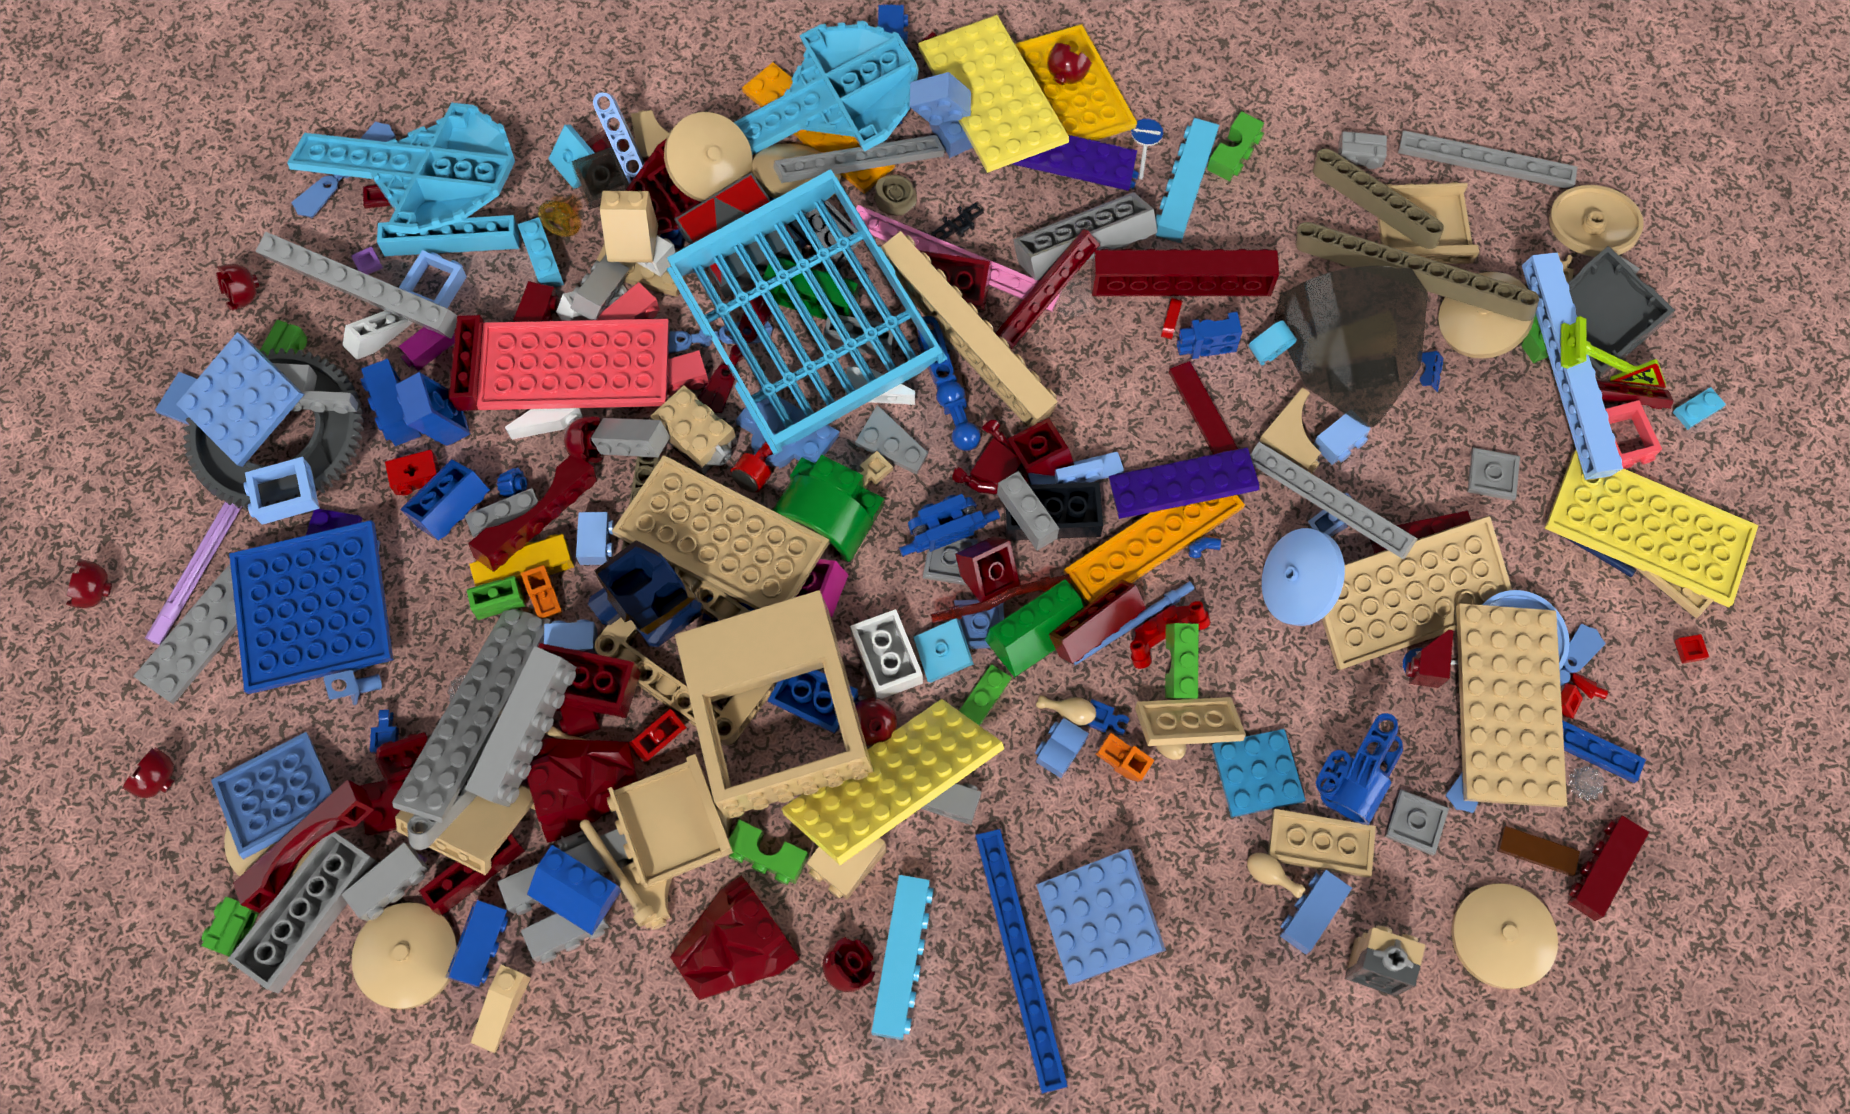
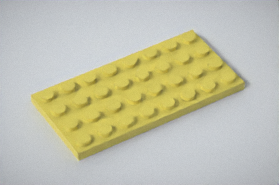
(1007, 105)
(1654, 530)
(908, 773)

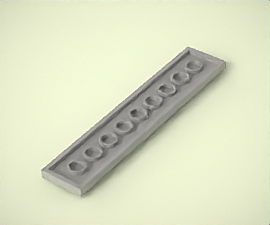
(470, 717)

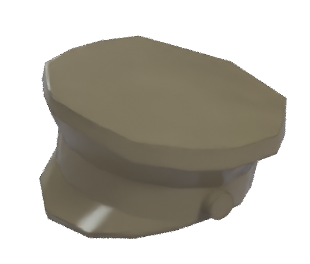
(890, 192)

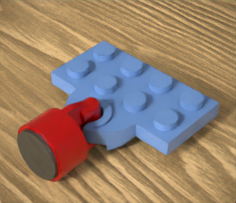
(754, 470)

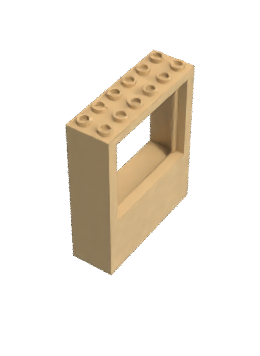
(756, 652)

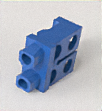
(1210, 337)

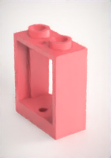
(1652, 446)

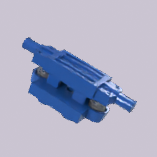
(945, 523)

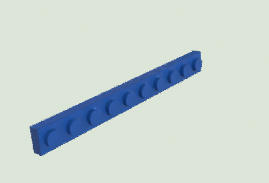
(1021, 962)

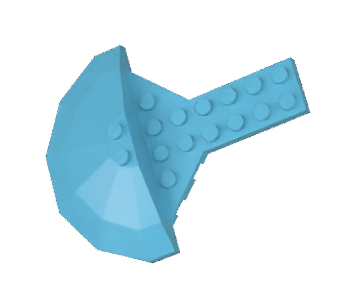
(848, 86)
(430, 175)

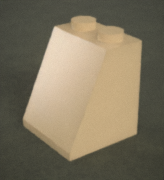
(628, 226)
(849, 875)

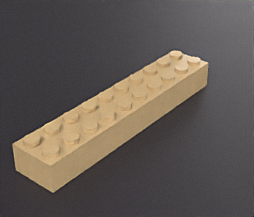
(969, 333)

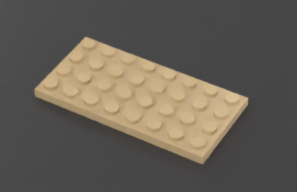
(721, 536)
(1413, 599)
(1510, 706)

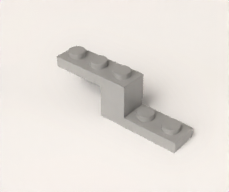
(305, 379)

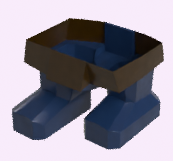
(646, 590)

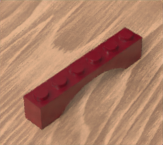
(501, 542)
(266, 877)

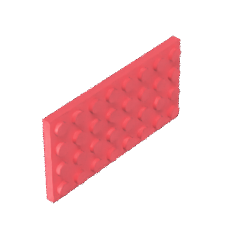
(573, 364)

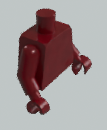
(994, 464)

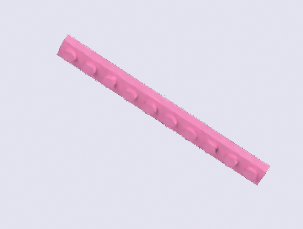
(1001, 276)

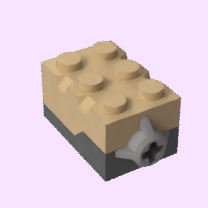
(696, 430)
(1385, 961)

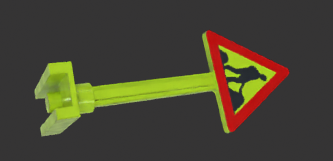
(1574, 351)

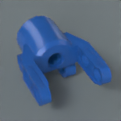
(1360, 781)

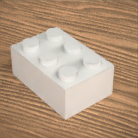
(886, 654)

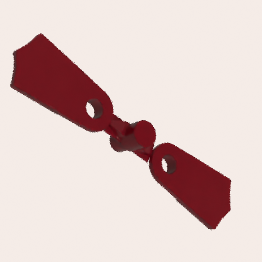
(719, 387)

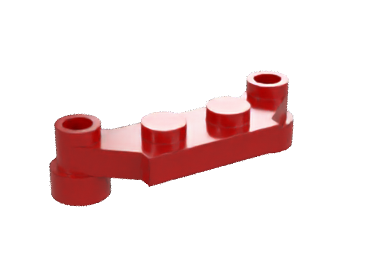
(1155, 630)

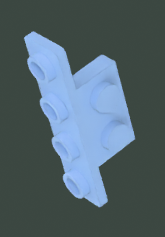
(1082, 471)

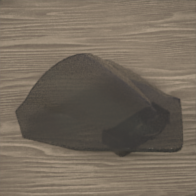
(1357, 336)

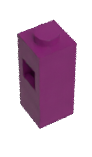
(424, 347)

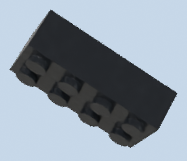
(1071, 505)

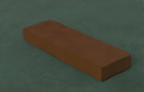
(1538, 851)

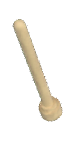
(642, 912)

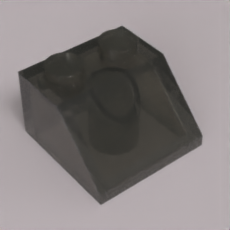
(598, 174)

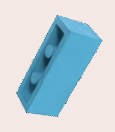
(540, 253)

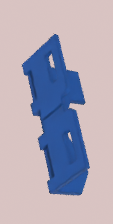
(1429, 360)

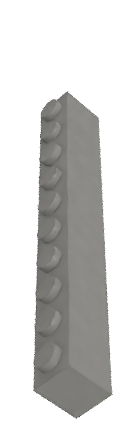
(358, 284)

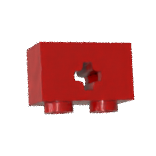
(411, 472)
(657, 735)

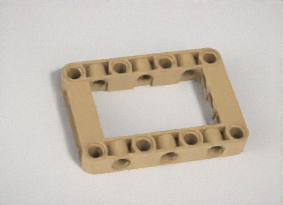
(669, 690)

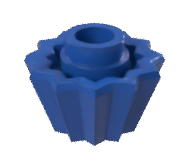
(511, 482)

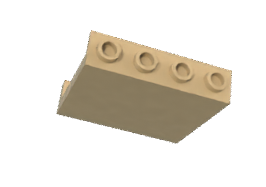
(1447, 205)
(669, 823)
(477, 830)

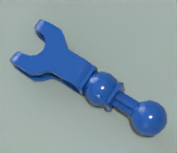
(950, 393)

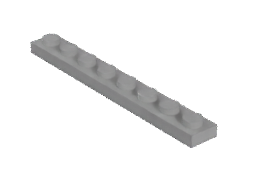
(856, 159)
(1487, 159)
(1333, 501)

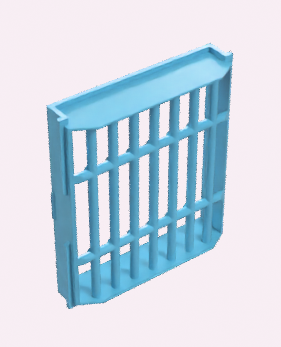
(753, 228)

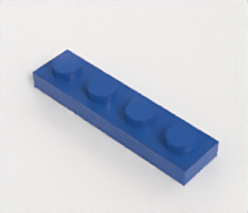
(1602, 753)

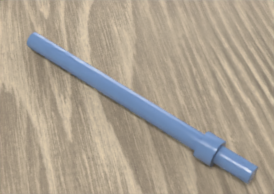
(1170, 598)

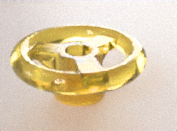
(561, 216)

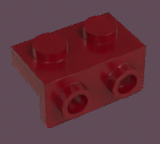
(399, 757)

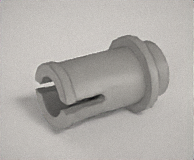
(572, 841)

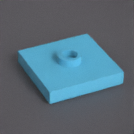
(567, 149)
(943, 650)

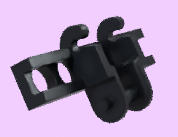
(966, 223)

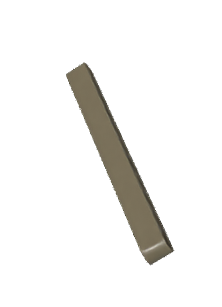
(1434, 275)

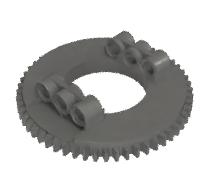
(326, 453)

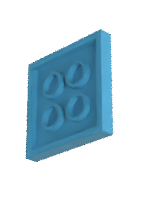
(1258, 773)

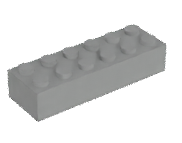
(1111, 224)
(521, 727)
(301, 913)

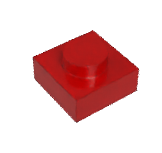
(1691, 648)
(1570, 700)

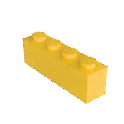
(551, 552)

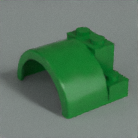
(831, 503)

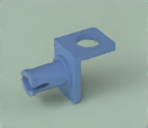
(354, 686)

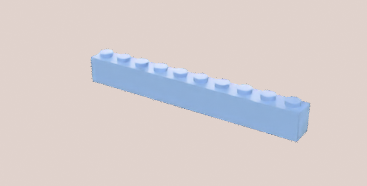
(1577, 384)

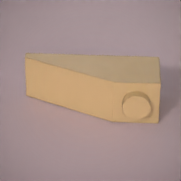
(499, 1007)

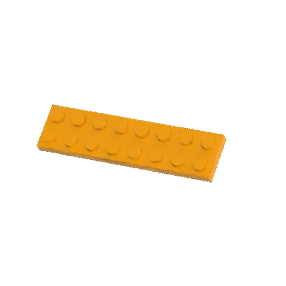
(771, 85)
(1147, 545)

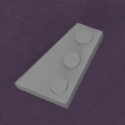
(891, 441)

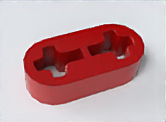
(1171, 318)

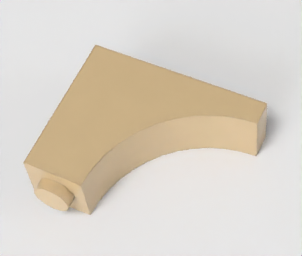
(647, 132)
(1288, 436)
(654, 895)

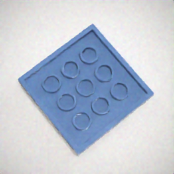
(240, 399)
(271, 794)
(1100, 917)

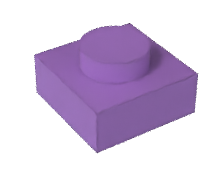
(367, 261)

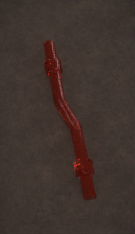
(1043, 584)

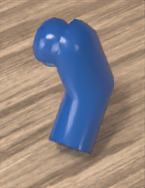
(1203, 543)

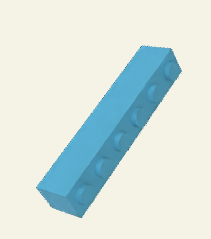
(1187, 180)
(463, 236)
(900, 958)

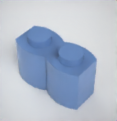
(1061, 747)

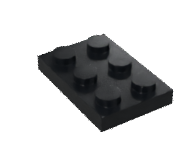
(824, 233)

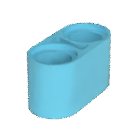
(1272, 342)

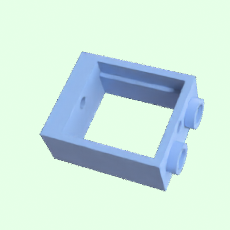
(451, 286)
(285, 509)

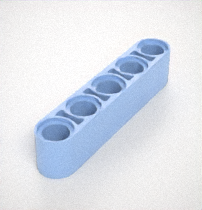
(615, 136)

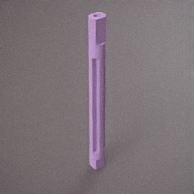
(192, 574)

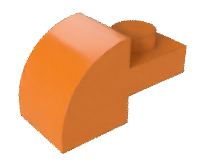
(541, 592)
(1125, 759)

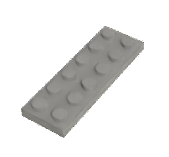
(192, 641)

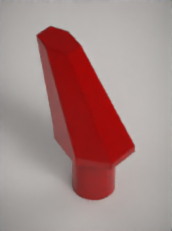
(1588, 686)

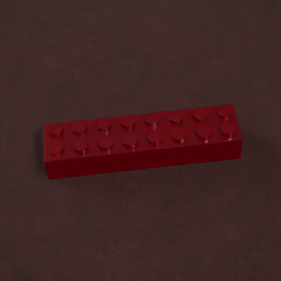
(1184, 272)

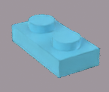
(1699, 408)

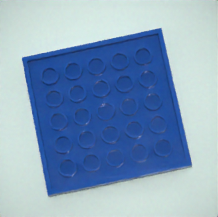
(310, 607)

